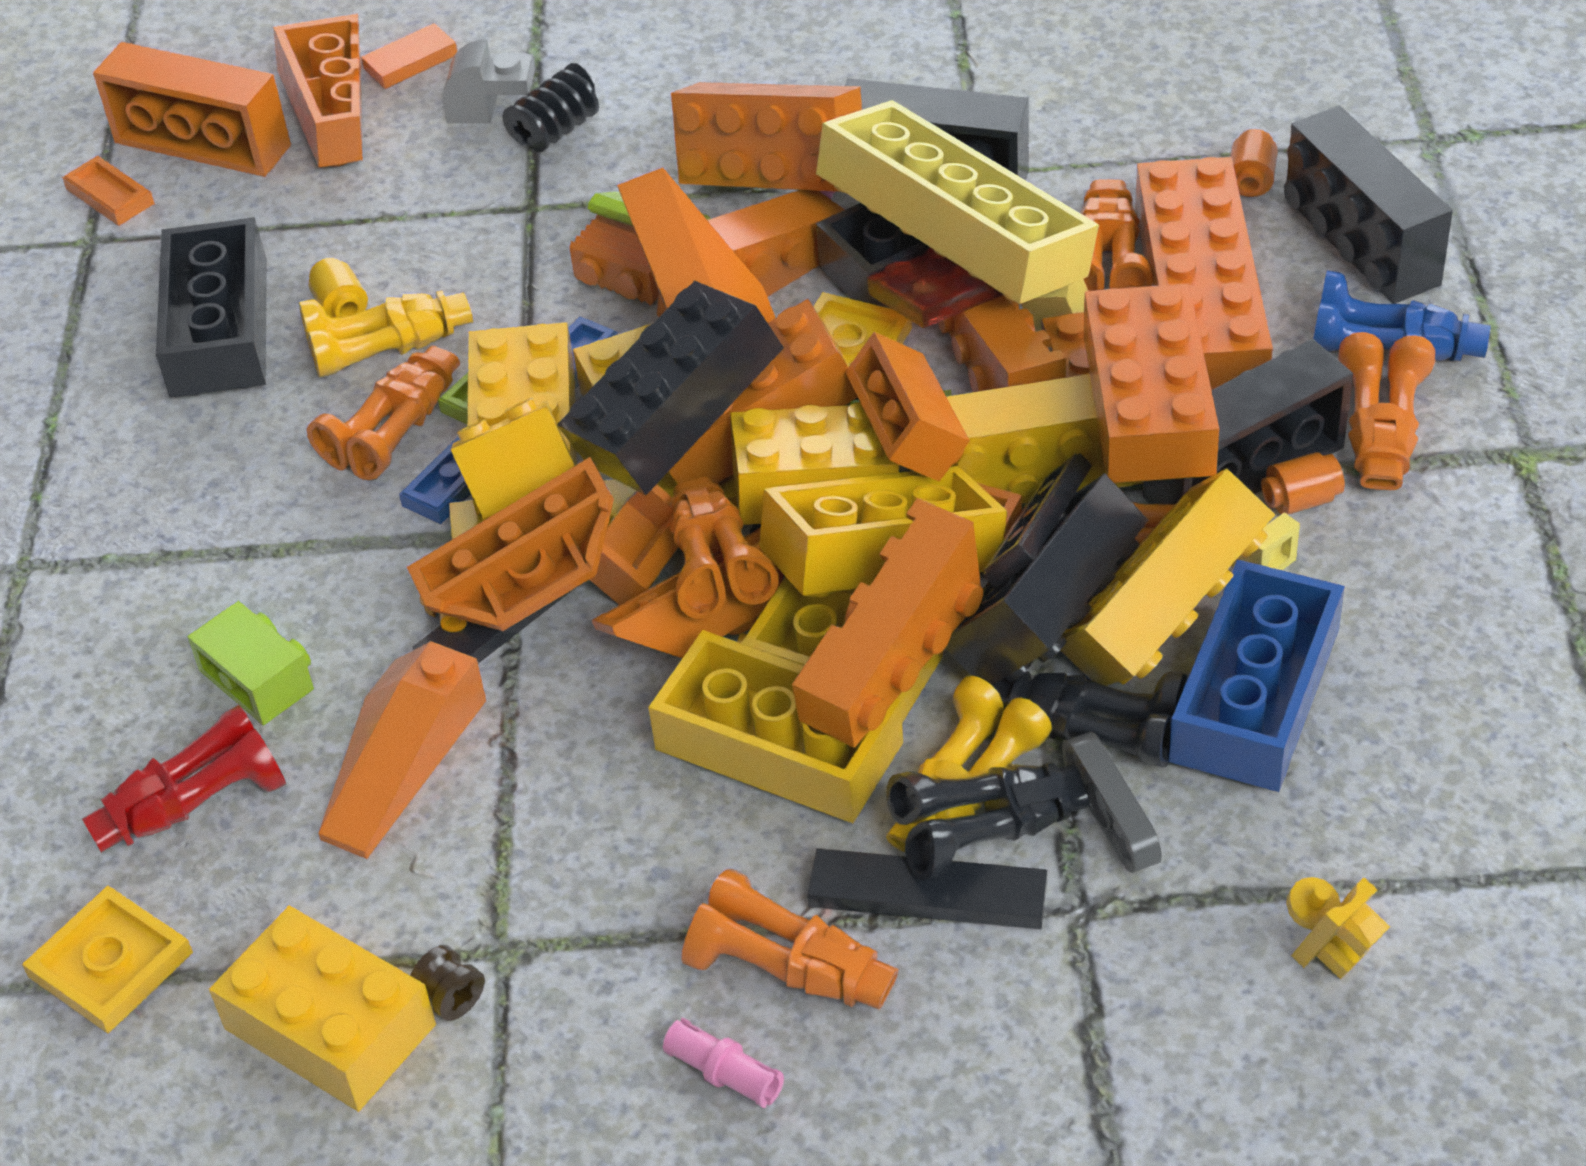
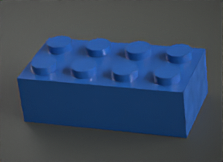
(1256, 675)

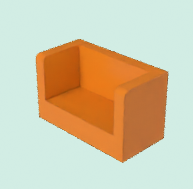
(636, 545)

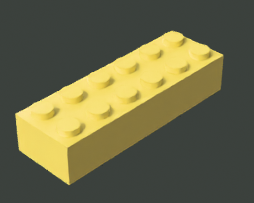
(957, 201)

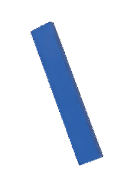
(442, 479)

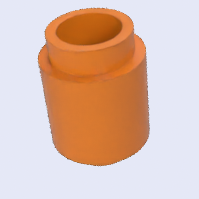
(1254, 162)
(1303, 483)

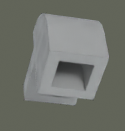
(479, 77)

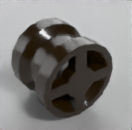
(448, 983)

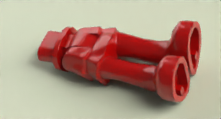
(159, 797)

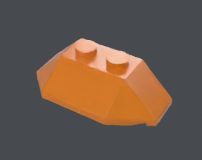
(521, 553)
(659, 623)

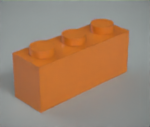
(907, 407)

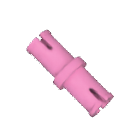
(723, 1062)

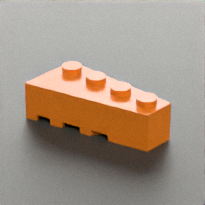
(323, 81)
(775, 237)
(1002, 346)
(892, 626)

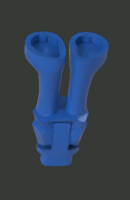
(1343, 315)

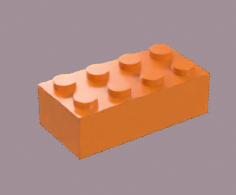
(193, 108)
(755, 133)
(802, 374)
(1150, 384)

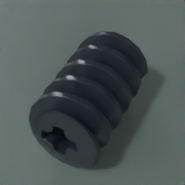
(552, 108)

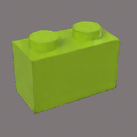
(252, 662)

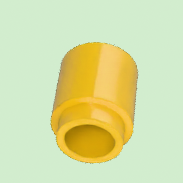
(337, 288)

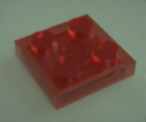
(929, 288)

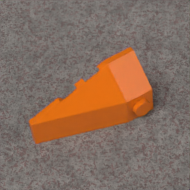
(683, 243)
(399, 741)

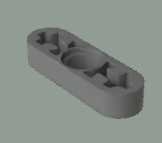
(1113, 803)

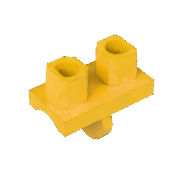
(1340, 930)

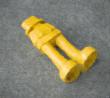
(397, 323)
(980, 713)

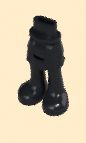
(1070, 698)
(1015, 802)

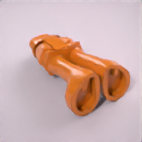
(1111, 207)
(404, 394)
(1384, 432)
(705, 525)
(820, 961)

